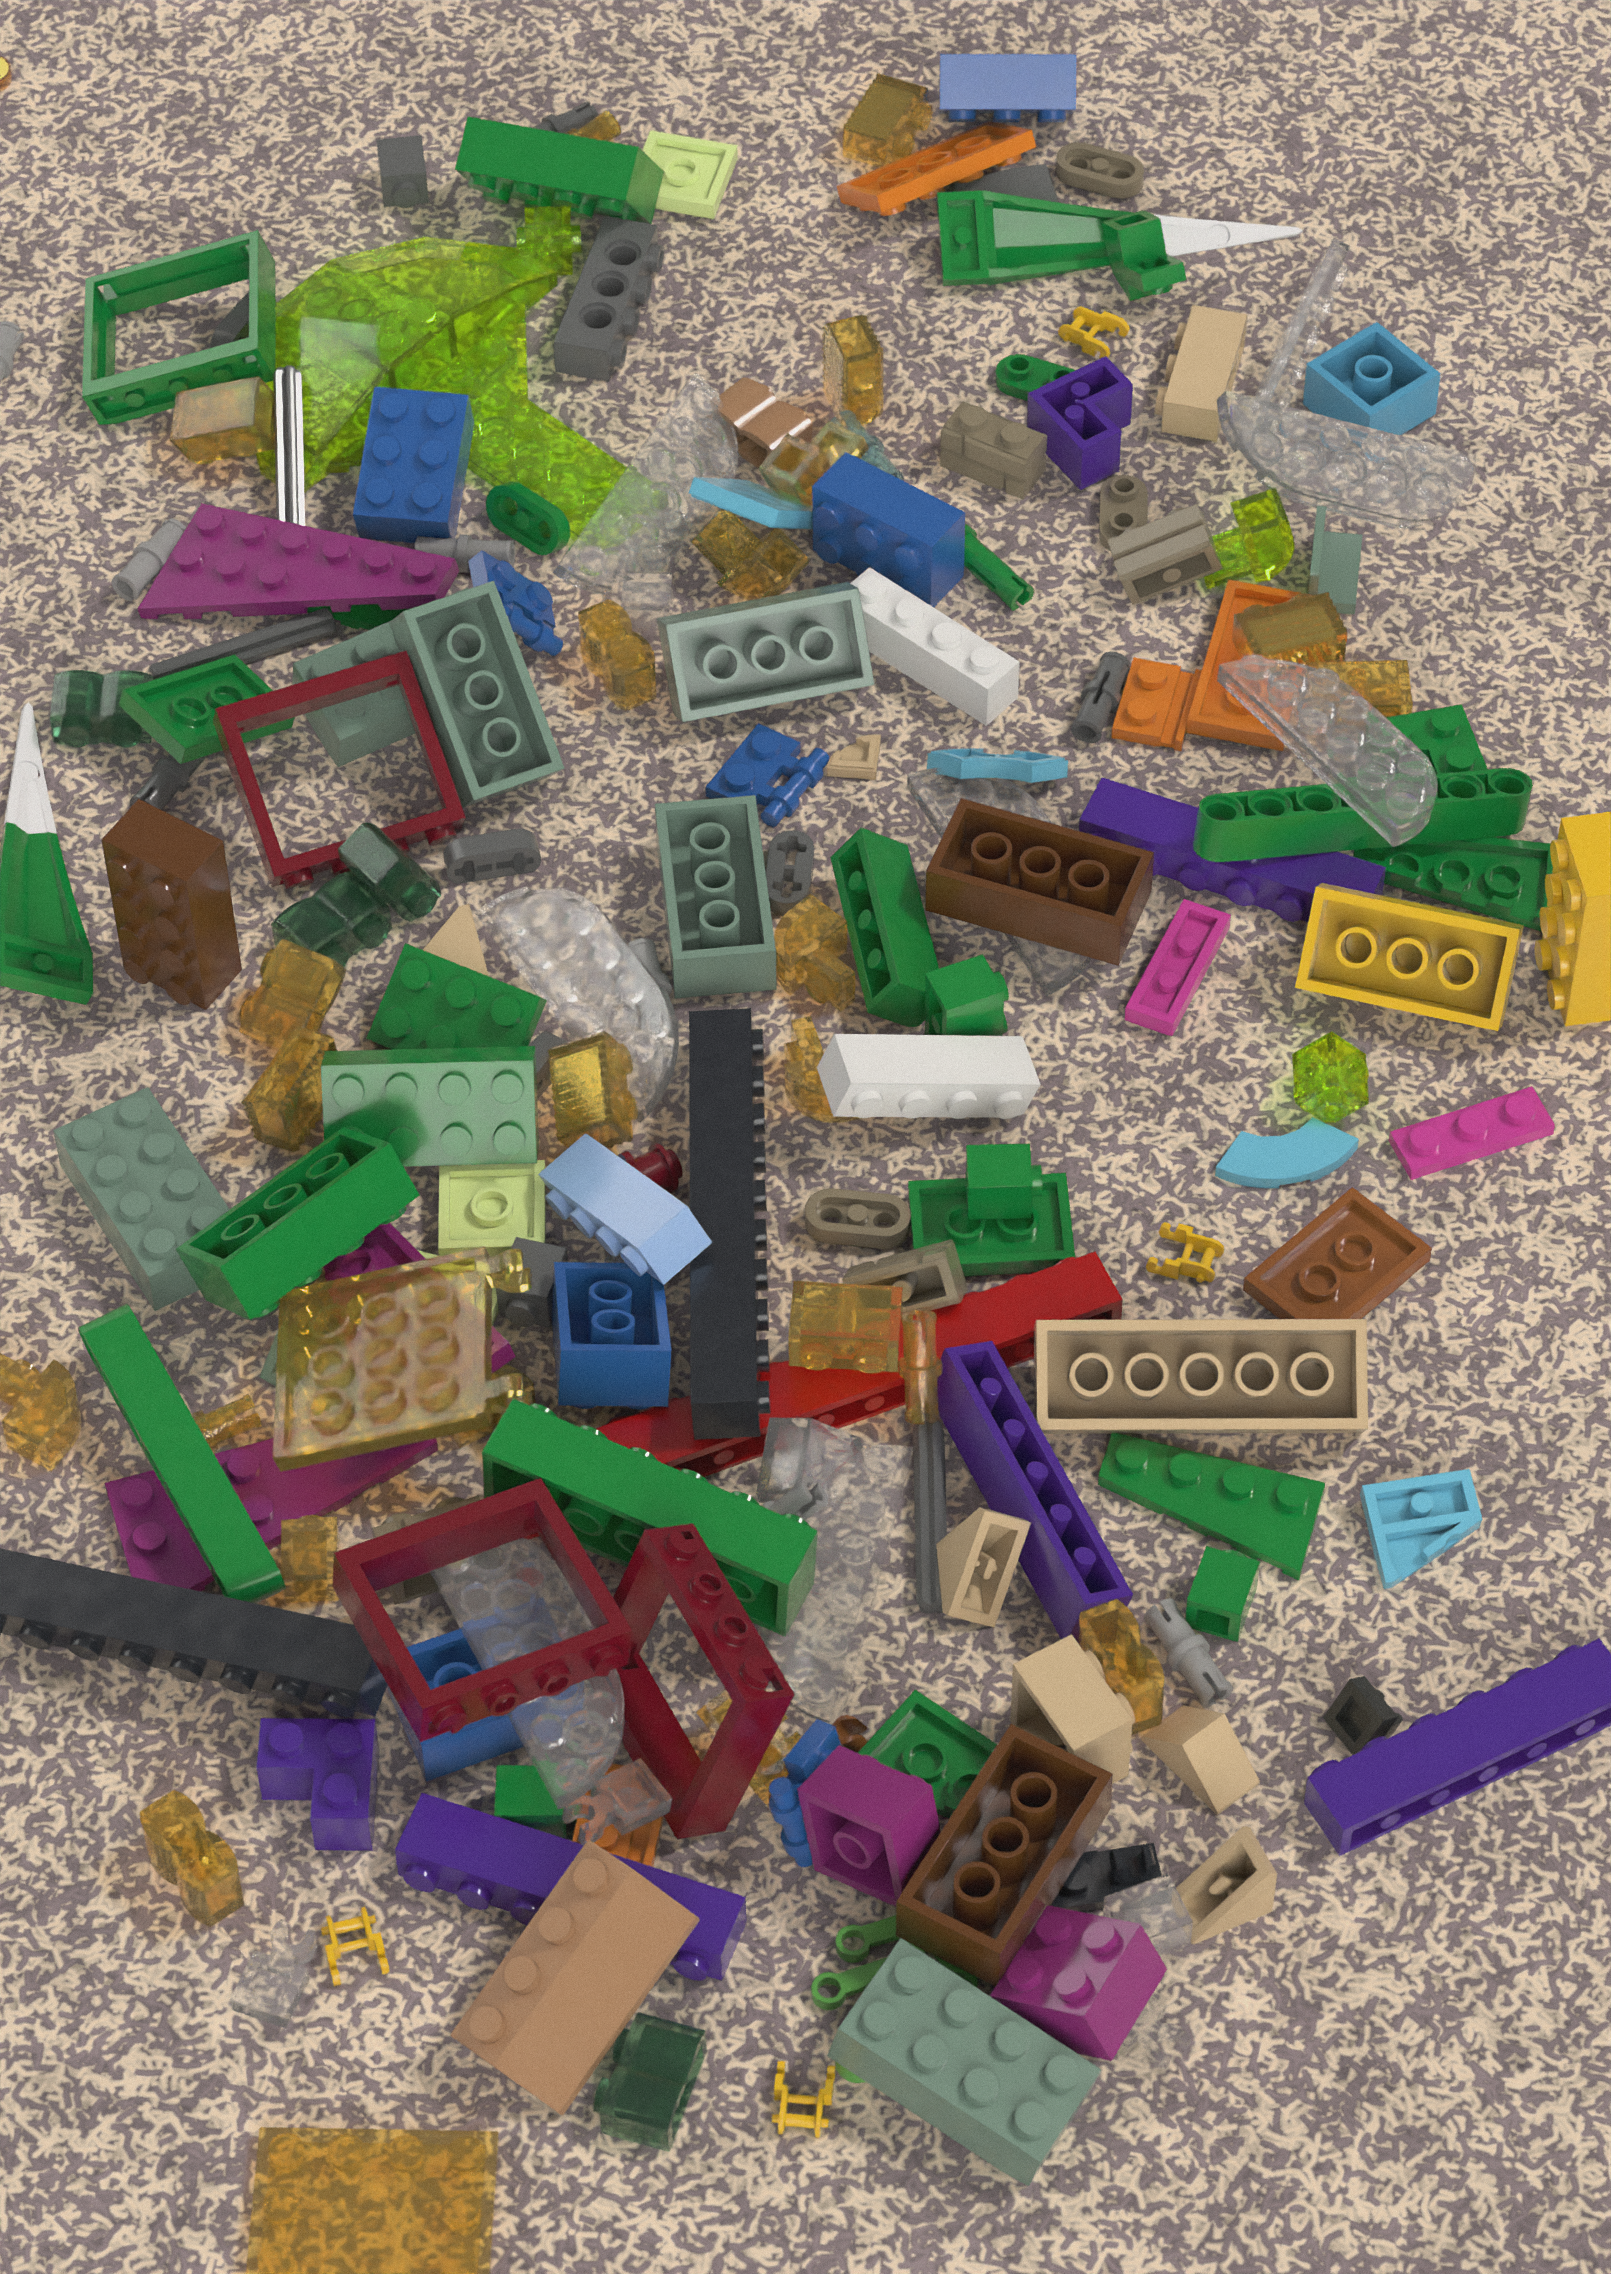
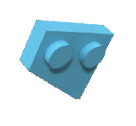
(1418, 1520)

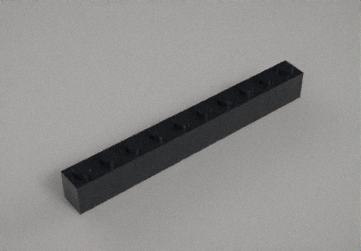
(725, 1203)

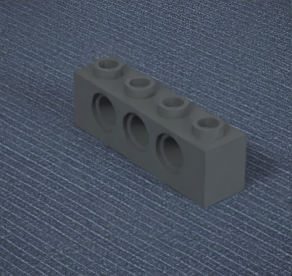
(607, 299)

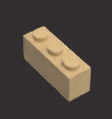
(1201, 372)

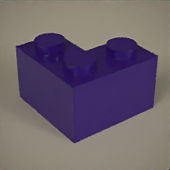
(1083, 420)
(331, 1766)

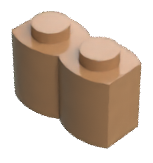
(761, 419)

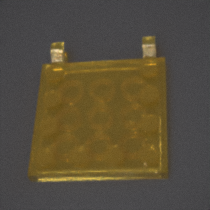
(391, 1357)
(373, 2201)

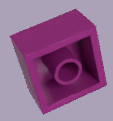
(867, 1823)
(1082, 1979)

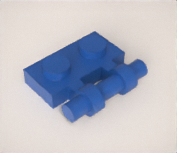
(525, 602)
(760, 764)
(784, 1802)

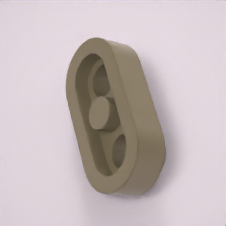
(1099, 170)
(1121, 504)
(858, 1216)

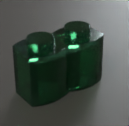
(89, 712)
(389, 872)
(336, 919)
(651, 2081)

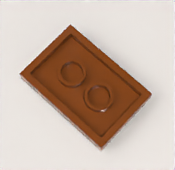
(1338, 1263)

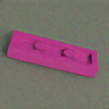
(1177, 967)
(1471, 1133)

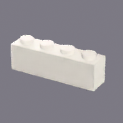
(936, 649)
(927, 1076)

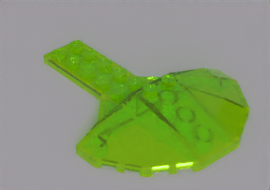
(434, 322)

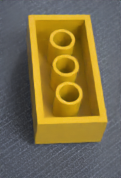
(1578, 921)
(1409, 956)

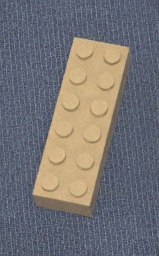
(1201, 1376)

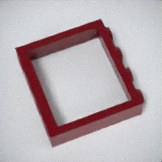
(318, 694)
(454, 1537)
(710, 1790)

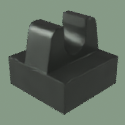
(1361, 1715)

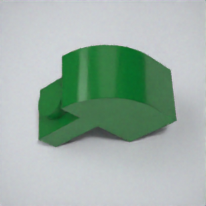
(1139, 255)

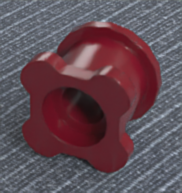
(658, 1165)

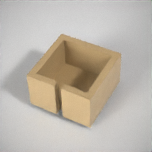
(1068, 1703)

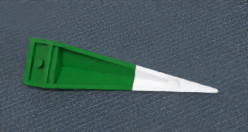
(1017, 238)
(40, 923)

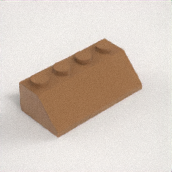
(575, 1977)

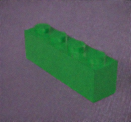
(885, 925)

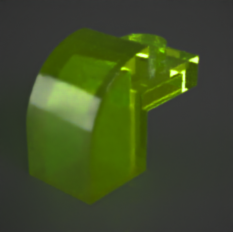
(1258, 545)

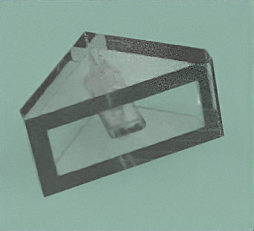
(799, 1450)

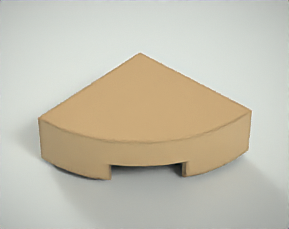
(857, 759)

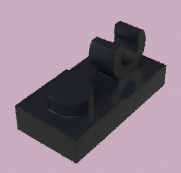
(1106, 1873)

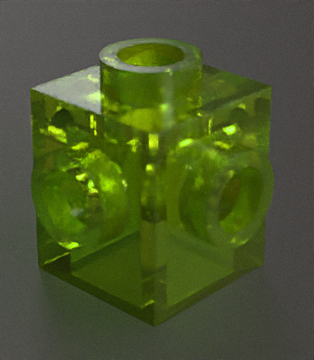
(550, 233)
(1330, 1078)

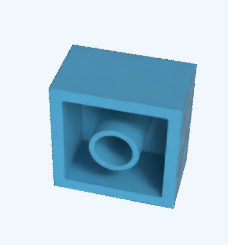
(1372, 383)

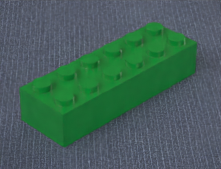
(620, 1491)

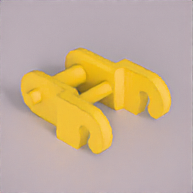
(1097, 322)
(1173, 1268)
(373, 1941)
(824, 2097)

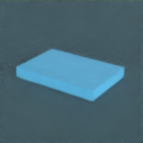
(752, 502)

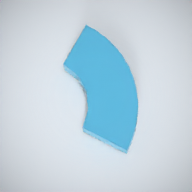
(1020, 766)
(1288, 1158)

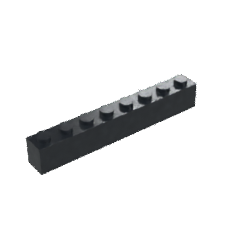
(188, 1634)

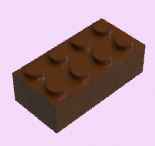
(1039, 881)
(172, 905)
(1003, 1854)

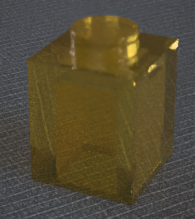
(308, 1558)

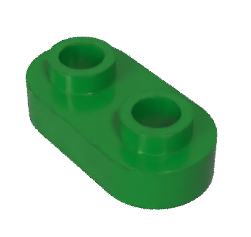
(1022, 374)
(534, 524)

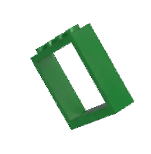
(154, 387)

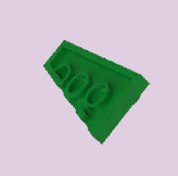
(1478, 874)

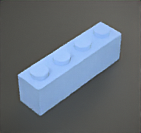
(623, 1210)

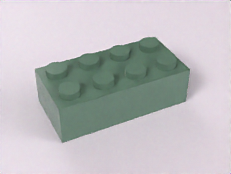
(765, 651)
(478, 693)
(366, 722)
(715, 897)
(141, 1189)
(963, 2062)

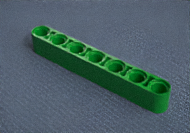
(1320, 821)
(181, 1457)

